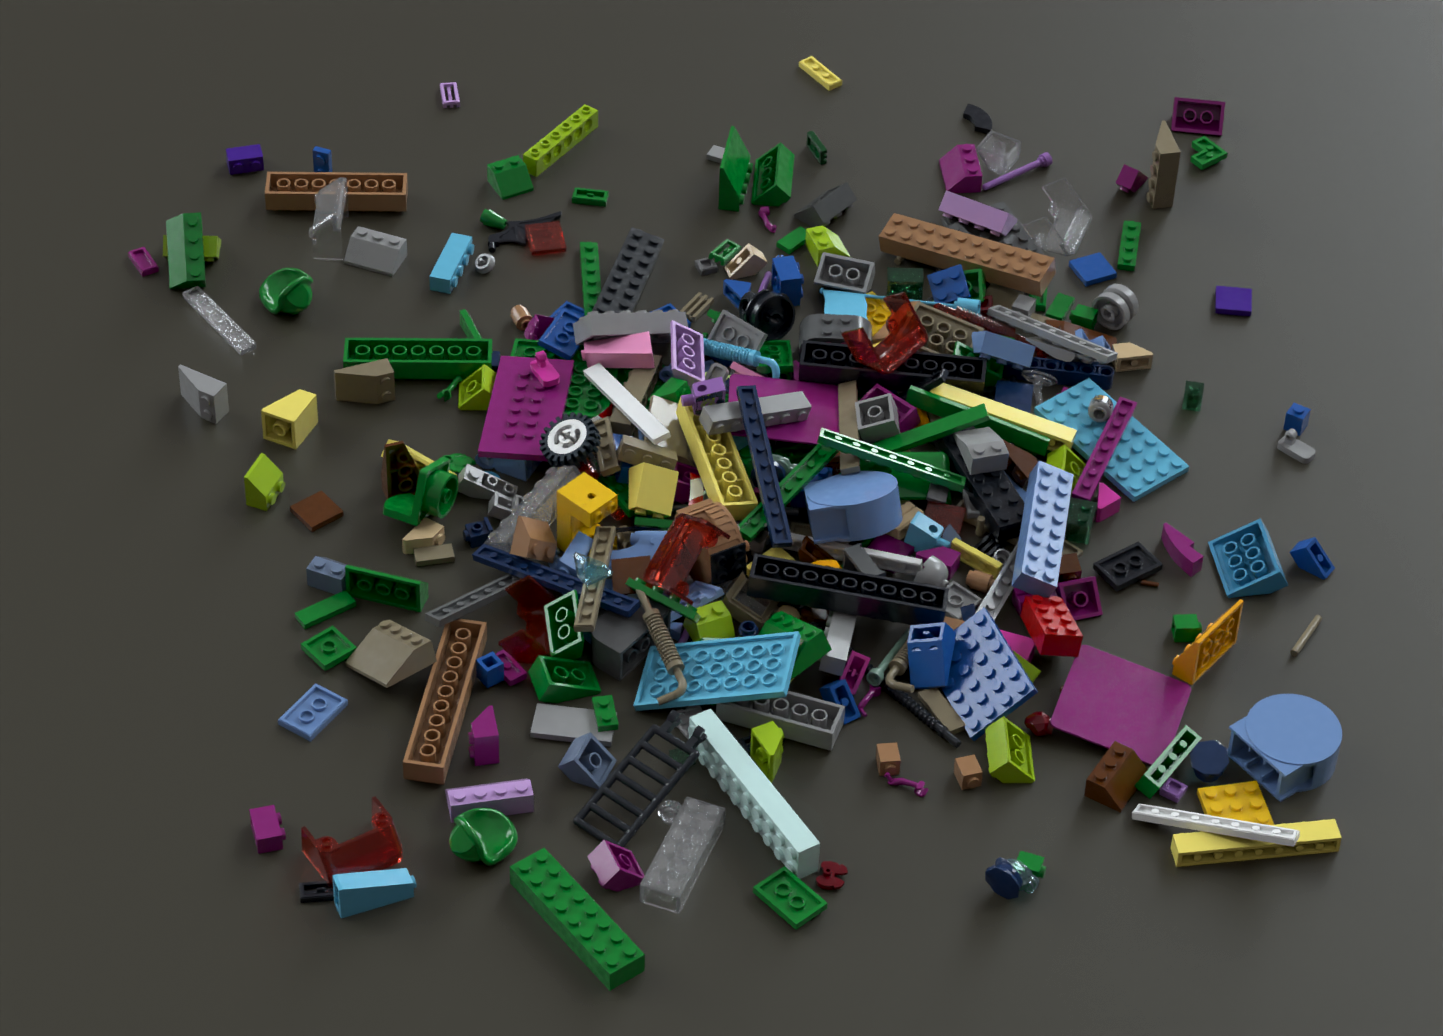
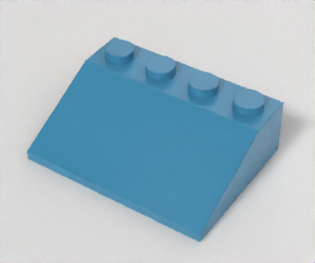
(1248, 561)

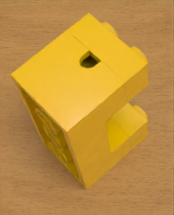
(581, 507)

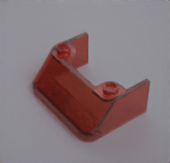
(905, 337)
(679, 553)
(529, 644)
(363, 853)

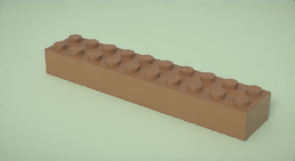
(948, 247)
(444, 702)

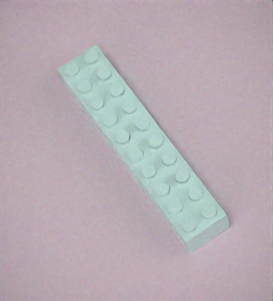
(756, 796)

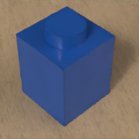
(1297, 418)
(489, 669)

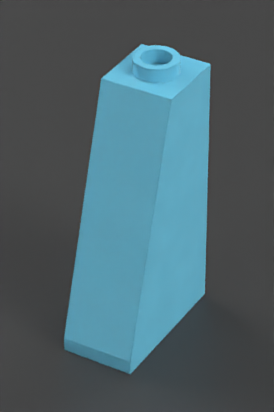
(371, 890)

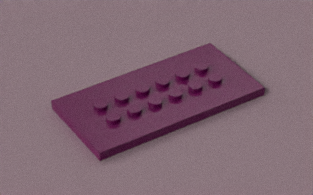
(522, 409)

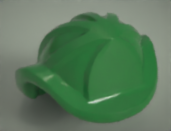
(286, 291)
(483, 836)

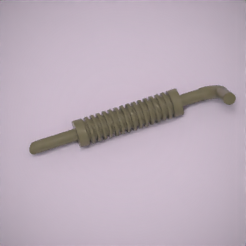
(665, 647)
(898, 666)

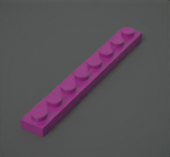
(1104, 449)

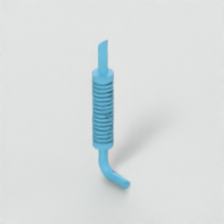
(739, 355)

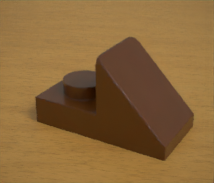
(812, 552)

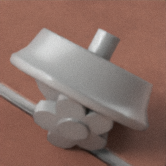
(484, 263)

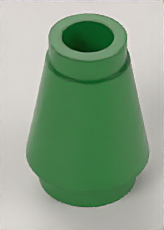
(492, 219)

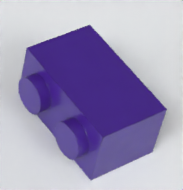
(244, 159)

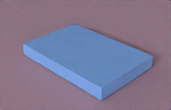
(312, 712)

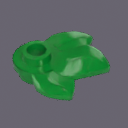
(459, 461)

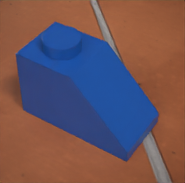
(1312, 558)
(839, 693)

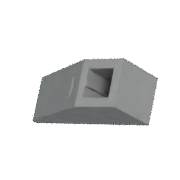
(483, 485)

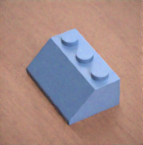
(1002, 349)

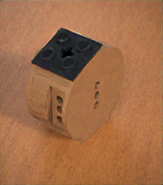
(728, 556)

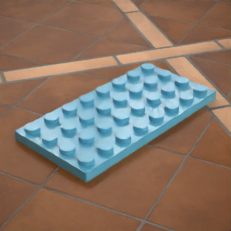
(1140, 459)
(722, 671)

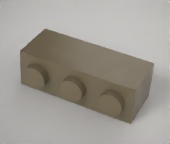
(638, 451)

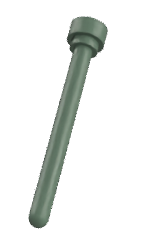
(876, 675)

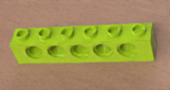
(561, 140)

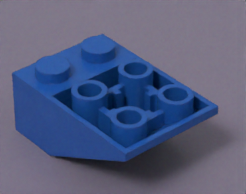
(930, 654)

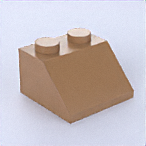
(533, 540)

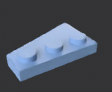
(700, 594)

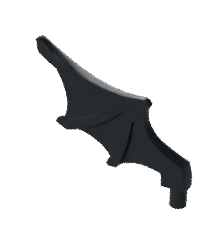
(516, 231)

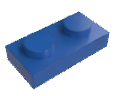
(322, 160)

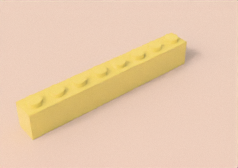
(1058, 433)
(1211, 848)

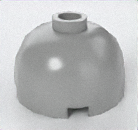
(933, 573)

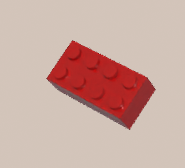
(1051, 626)

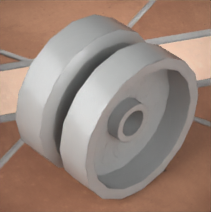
(1115, 306)

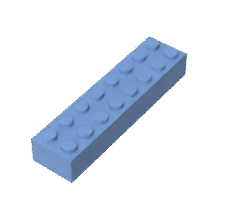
(1042, 530)

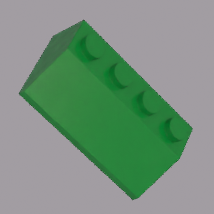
(773, 177)
(186, 251)
(386, 588)

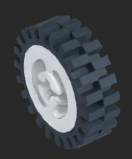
(575, 430)

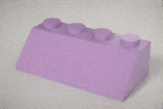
(976, 213)
(687, 354)
(506, 796)

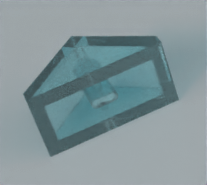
(590, 569)

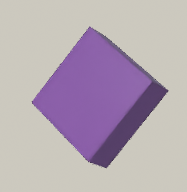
(1173, 790)

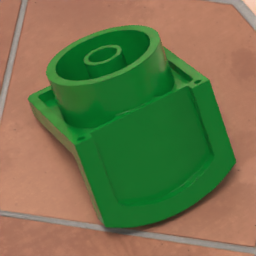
(433, 496)

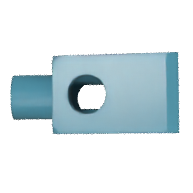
(925, 533)

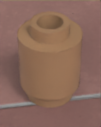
(520, 317)
(979, 580)

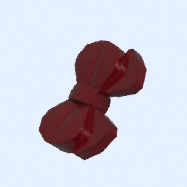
(827, 879)

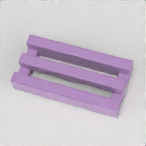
(451, 102)

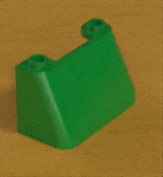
(917, 489)

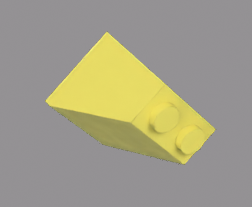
(290, 418)
(652, 490)

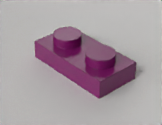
(512, 670)

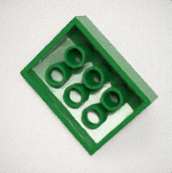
(734, 173)
(812, 643)

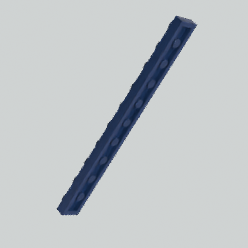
(764, 466)
(551, 578)

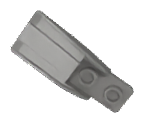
(1058, 352)

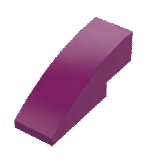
(1181, 550)

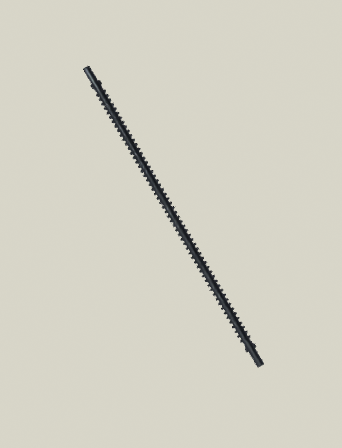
(899, 695)

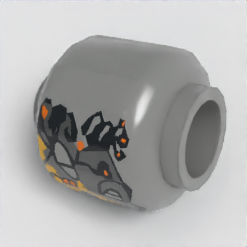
(1100, 408)

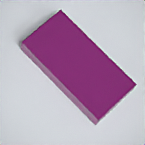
(143, 261)

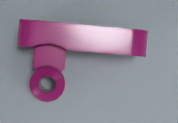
(544, 370)

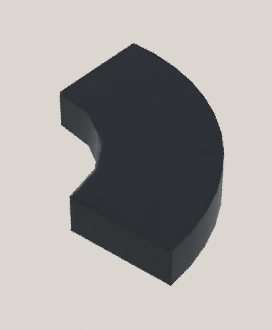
(979, 118)

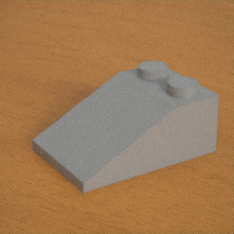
(204, 394)
(982, 450)

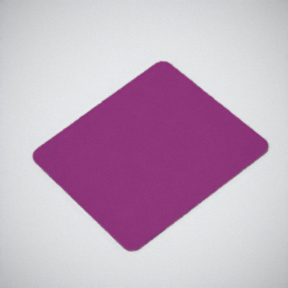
(820, 396)
(1120, 702)

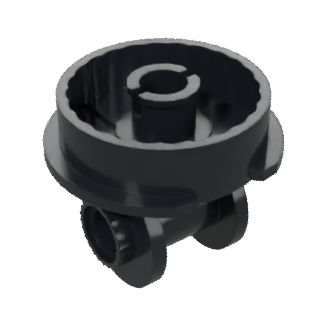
(768, 312)

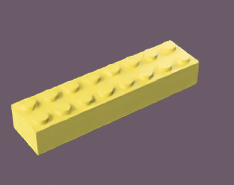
(718, 465)

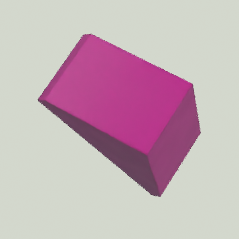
(1107, 501)
(854, 670)

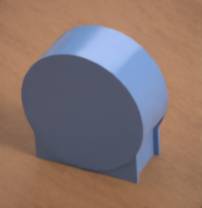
(853, 506)
(1287, 744)

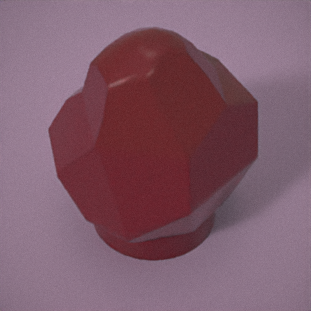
(1039, 723)

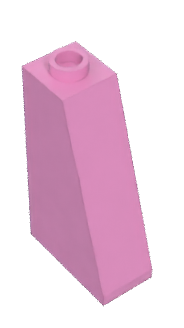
(620, 351)

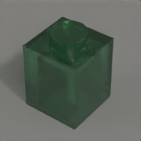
(1193, 395)

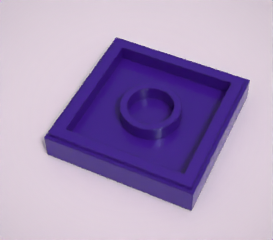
(1233, 300)

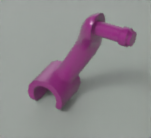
(764, 212)
(873, 691)
(919, 790)

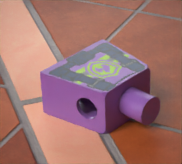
(705, 393)

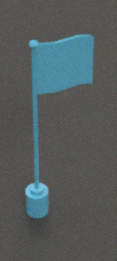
(855, 303)

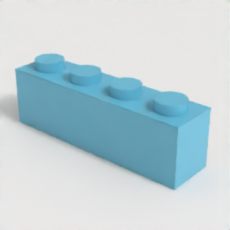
(451, 263)

